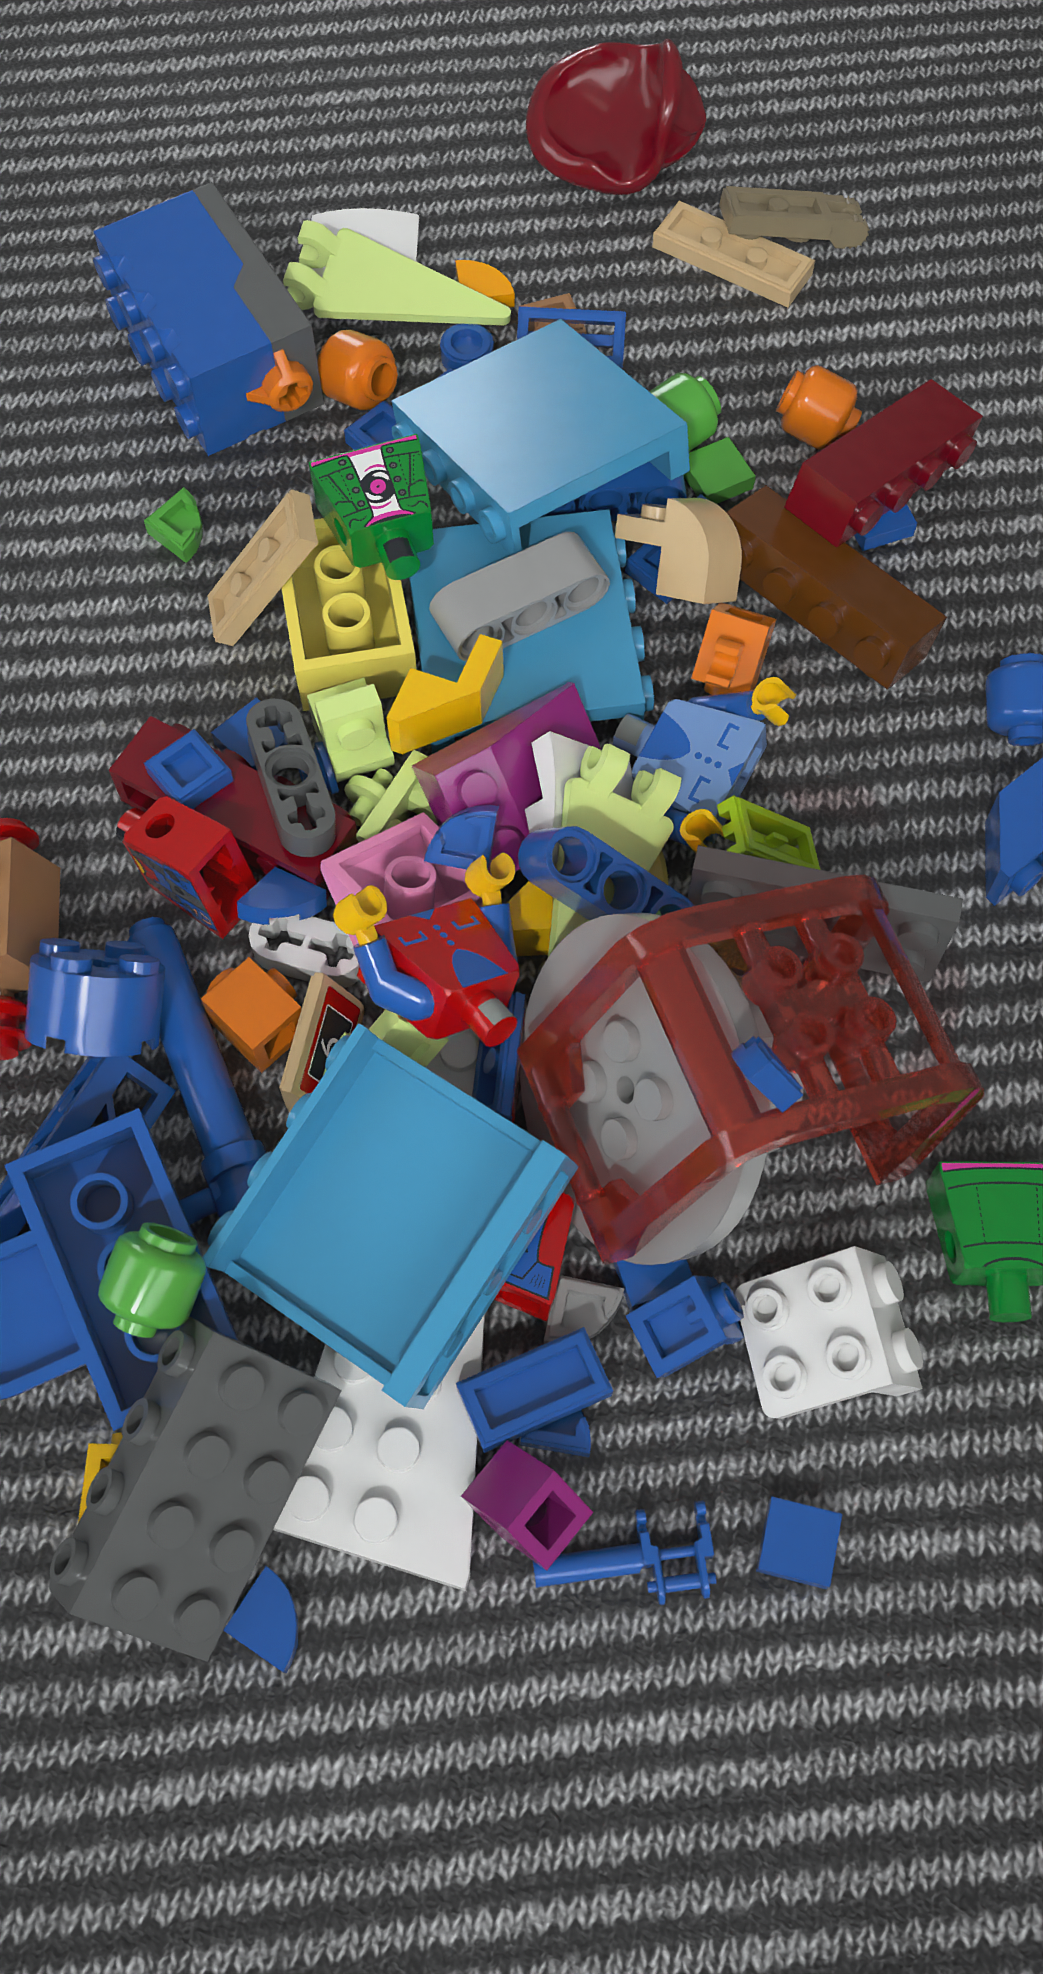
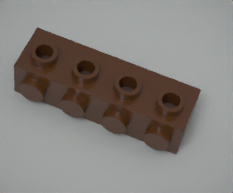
(833, 590)

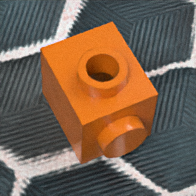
(254, 1011)

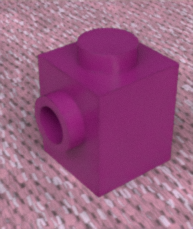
(527, 1504)

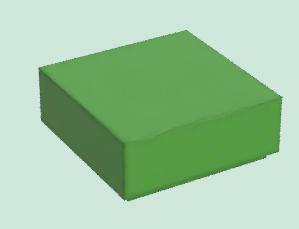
(719, 472)

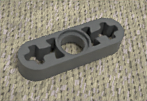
(285, 799)

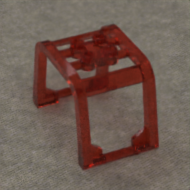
(808, 1013)

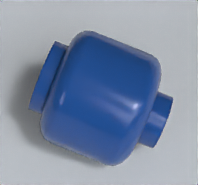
(1016, 699)

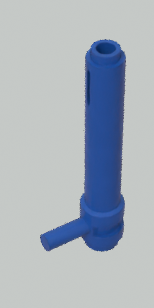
(201, 1079)

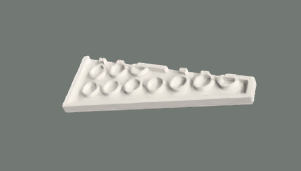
(389, 1474)

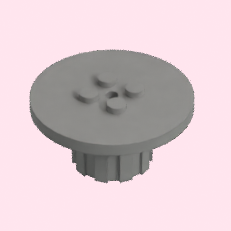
(635, 1099)

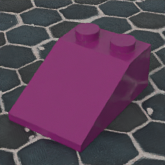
(500, 765)

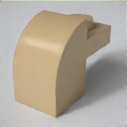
(697, 548)

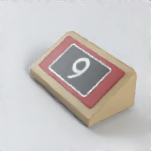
(323, 1020)

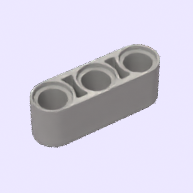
(520, 594)

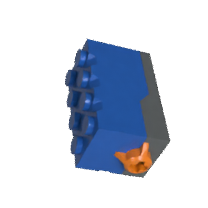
(208, 318)

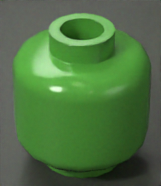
(693, 402)
(152, 1279)

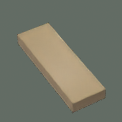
(751, 264)
(262, 567)

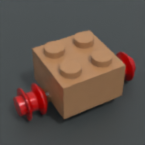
(26, 916)

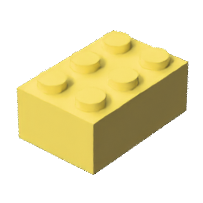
(346, 622)

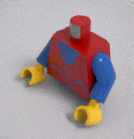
(441, 965)

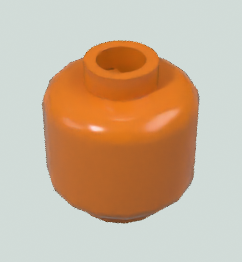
(356, 369)
(818, 407)

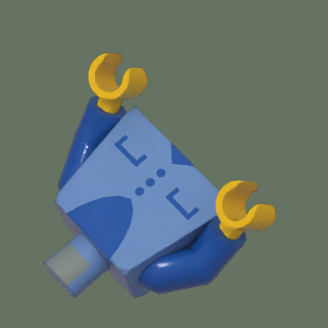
(708, 744)

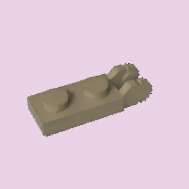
(793, 215)

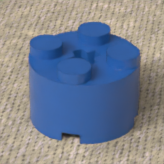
(94, 998)

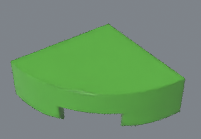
(177, 525)

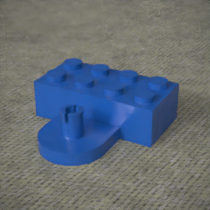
(77, 1206)

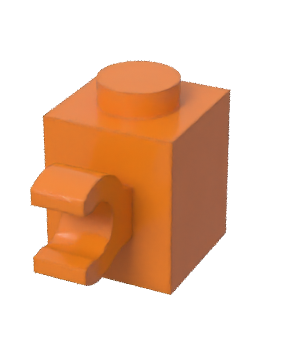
(733, 649)

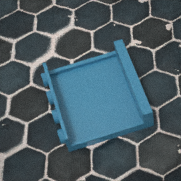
(536, 429)
(589, 649)
(389, 1215)

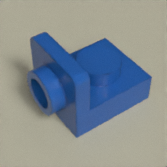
(687, 1323)

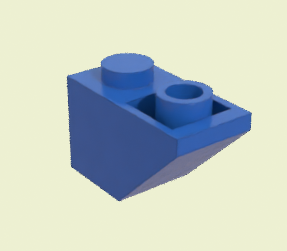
(1015, 837)

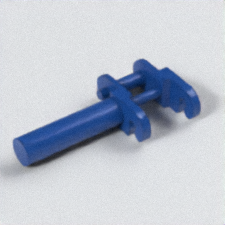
(633, 1557)

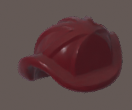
(614, 116)

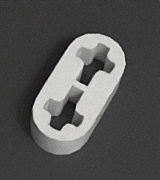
(306, 954)

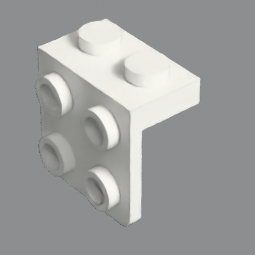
(828, 1333)

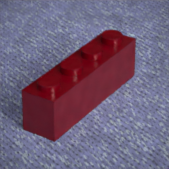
(883, 463)
(237, 806)

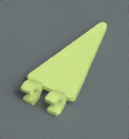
(379, 284)
(628, 826)

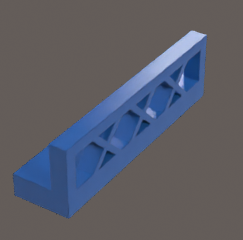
(76, 1111)

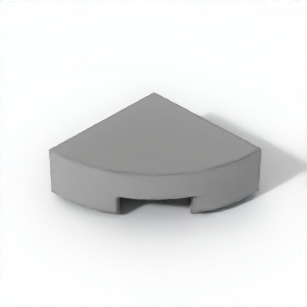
(582, 1305)

